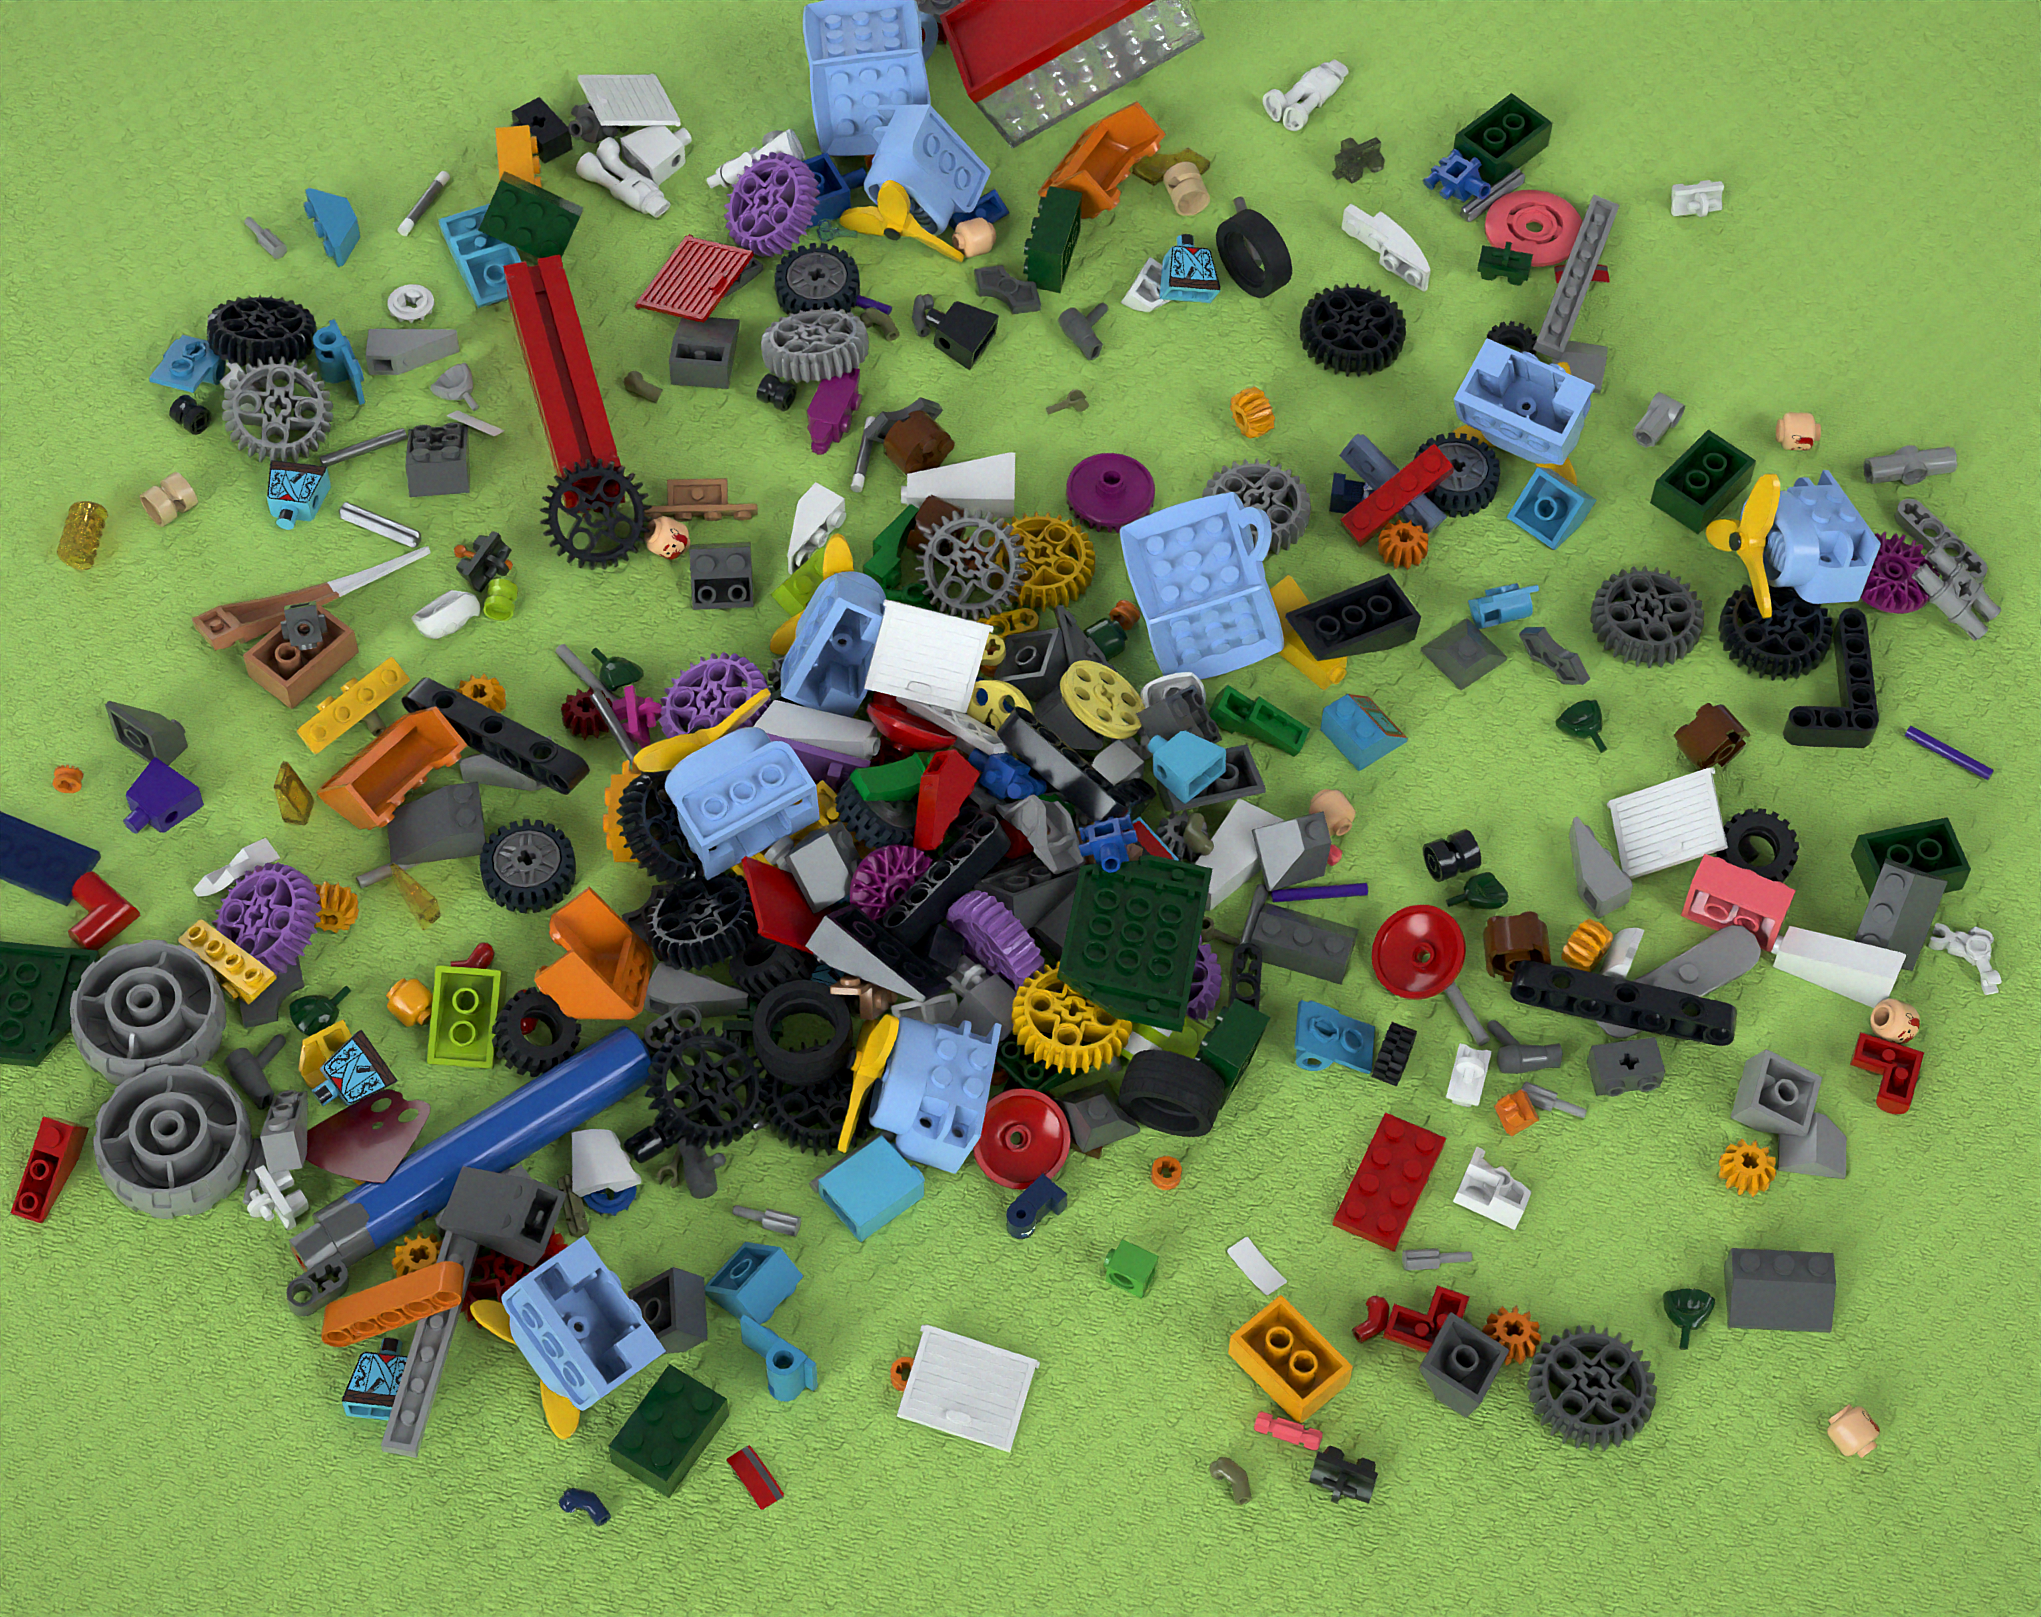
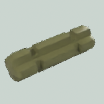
(573, 1208)

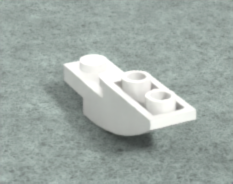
(1396, 247)

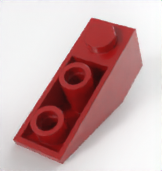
(941, 793)
(48, 1167)

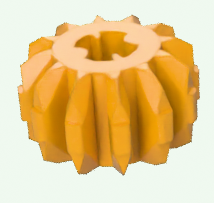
(1252, 412)
(485, 692)
(338, 907)
(1587, 946)
(1759, 1168)
(416, 1254)

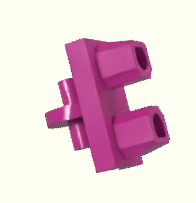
(640, 713)

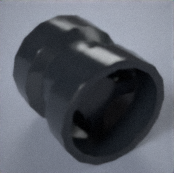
(776, 392)
(193, 417)

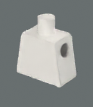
(655, 151)

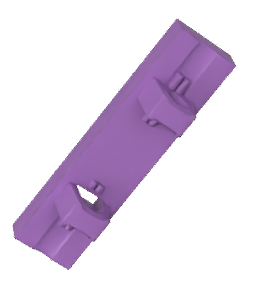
(817, 762)

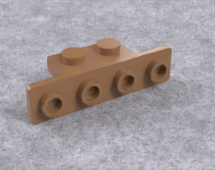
(700, 498)
(873, 998)

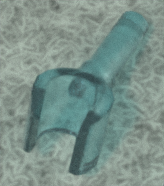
(827, 232)

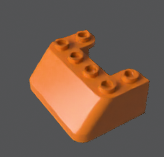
(1104, 158)
(389, 766)
(605, 962)

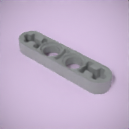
(1945, 537)

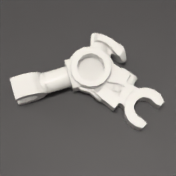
(1973, 947)

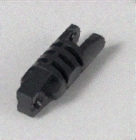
(652, 1140)

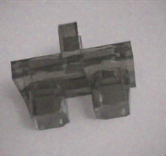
(1350, 167)

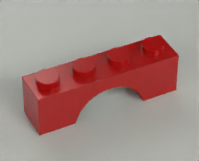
(1389, 499)

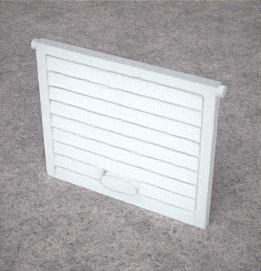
(628, 100)
(927, 656)
(1668, 823)
(967, 1388)

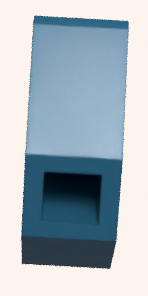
(333, 222)

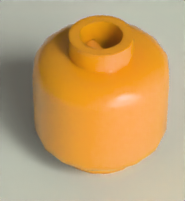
(410, 1002)

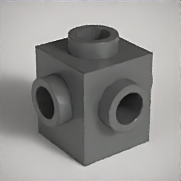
(303, 614)

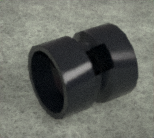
(1452, 855)

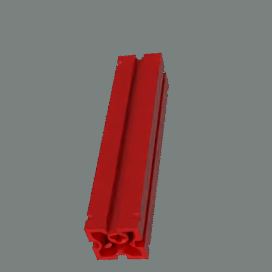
(561, 373)

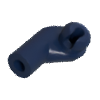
(586, 1500)

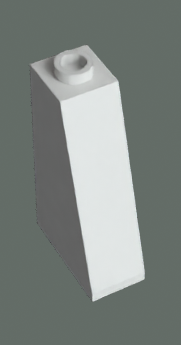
(971, 484)
(821, 729)
(1234, 851)
(1839, 964)

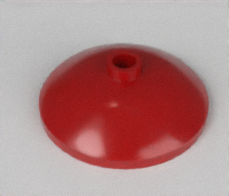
(908, 729)
(1404, 942)
(1042, 1141)

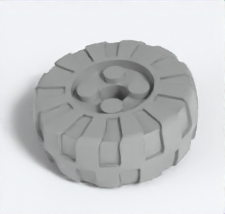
(147, 1010)
(172, 1141)

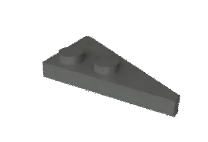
(1076, 644)

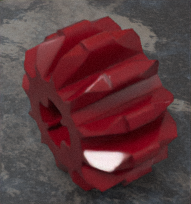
(582, 715)

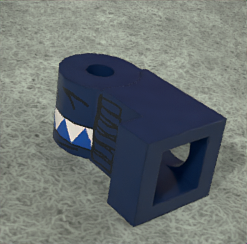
(1347, 493)
(1033, 1206)

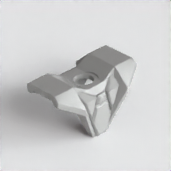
(1033, 817)

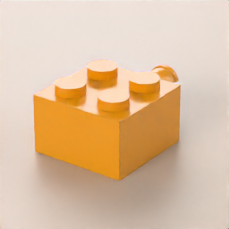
(612, 794)

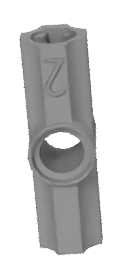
(1910, 465)

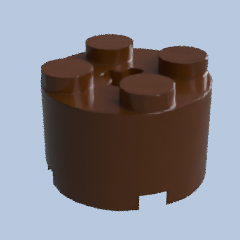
(917, 443)
(929, 513)
(1711, 737)
(1514, 940)

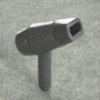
(1080, 331)
(1523, 1058)
(249, 1073)
(700, 1169)

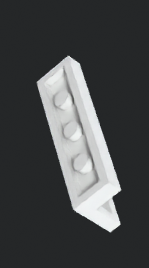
(969, 731)

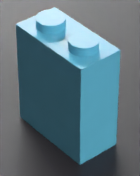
(871, 1188)

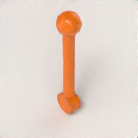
(460, 552)

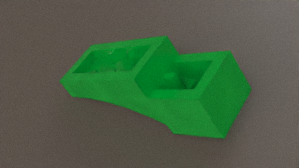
(888, 548)
(1258, 719)
(893, 780)

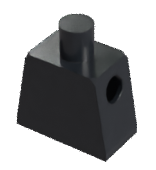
(962, 331)

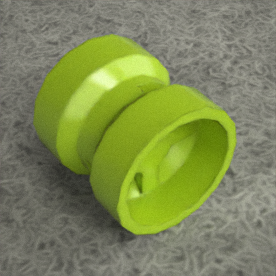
(500, 599)

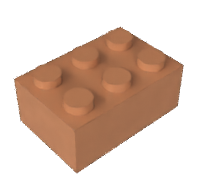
(296, 673)

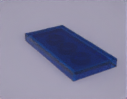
(42, 859)

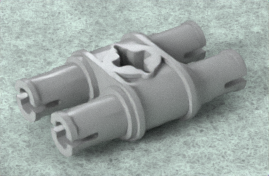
(1956, 593)

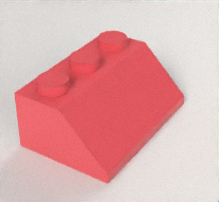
(1738, 897)

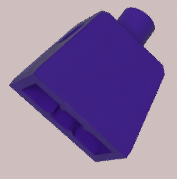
(161, 798)

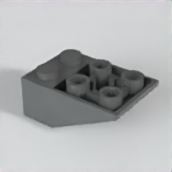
(704, 352)
(438, 460)
(503, 1212)

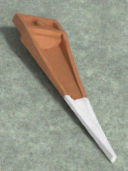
(255, 617)

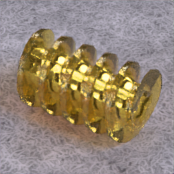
(82, 534)

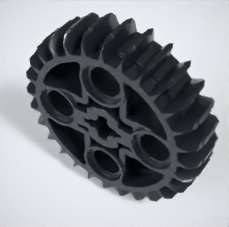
(1352, 329)
(260, 330)
(606, 474)
(1776, 643)
(654, 831)
(702, 922)
(693, 1081)
(817, 1109)

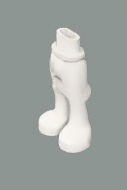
(1312, 89)
(727, 173)
(634, 190)

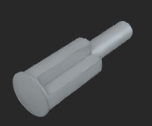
(267, 239)
(1547, 1099)
(255, 1161)
(771, 1220)
(1431, 1258)

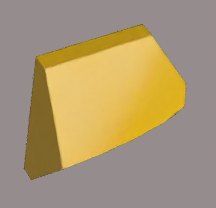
(318, 1049)

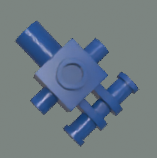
(1458, 178)
(1005, 775)
(1108, 841)

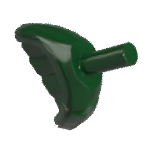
(617, 671)
(1583, 721)
(1482, 892)
(316, 1012)
(1688, 1310)

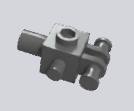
(589, 127)

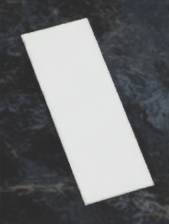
(476, 423)

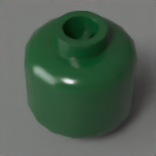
(1107, 636)

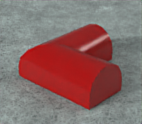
(107, 912)
(1897, 1065)
(1418, 1329)

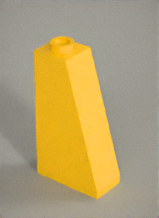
(1288, 597)

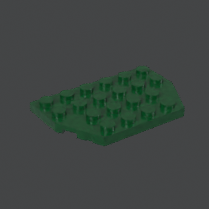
(1136, 938)
(37, 998)

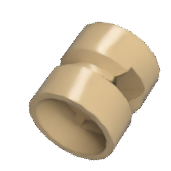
(1186, 188)
(165, 501)

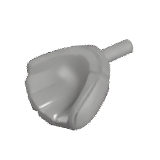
(456, 385)

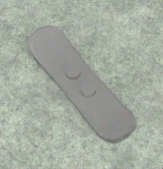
(1701, 969)

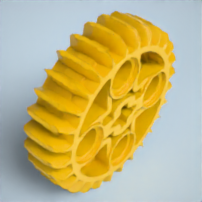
(1048, 549)
(1069, 1020)

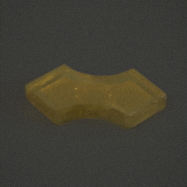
(1154, 168)

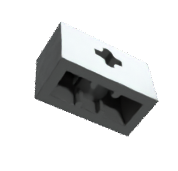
(1626, 1066)

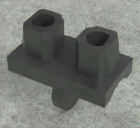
(487, 562)
(1344, 1477)

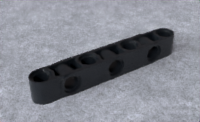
(501, 737)
(1624, 1003)

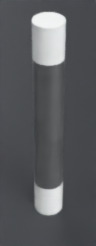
(423, 203)
(862, 460)

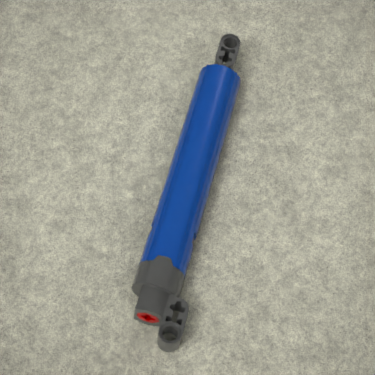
(488, 1141)

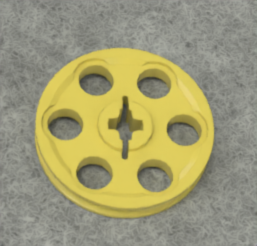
(1102, 699)
(994, 710)

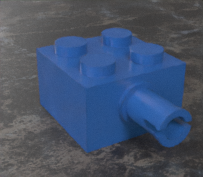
(833, 188)

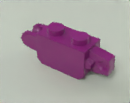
(832, 409)

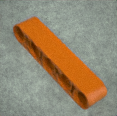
(393, 1304)

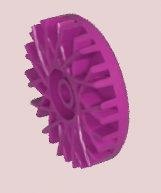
(1110, 491)
(1890, 579)
(885, 877)

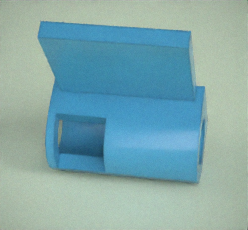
(337, 359)
(189, 364)
(1502, 605)
(1332, 1038)
(786, 1365)

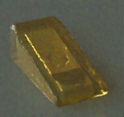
(292, 796)
(419, 901)

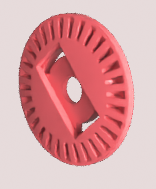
(1512, 212)

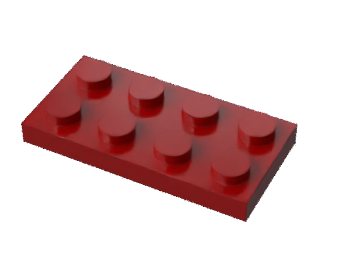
(1389, 1181)

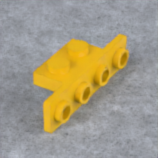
(354, 704)
(234, 968)

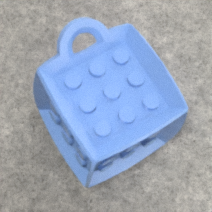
(863, 59)
(1204, 585)

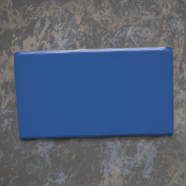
(988, 207)

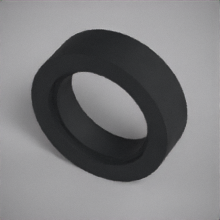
(1267, 243)

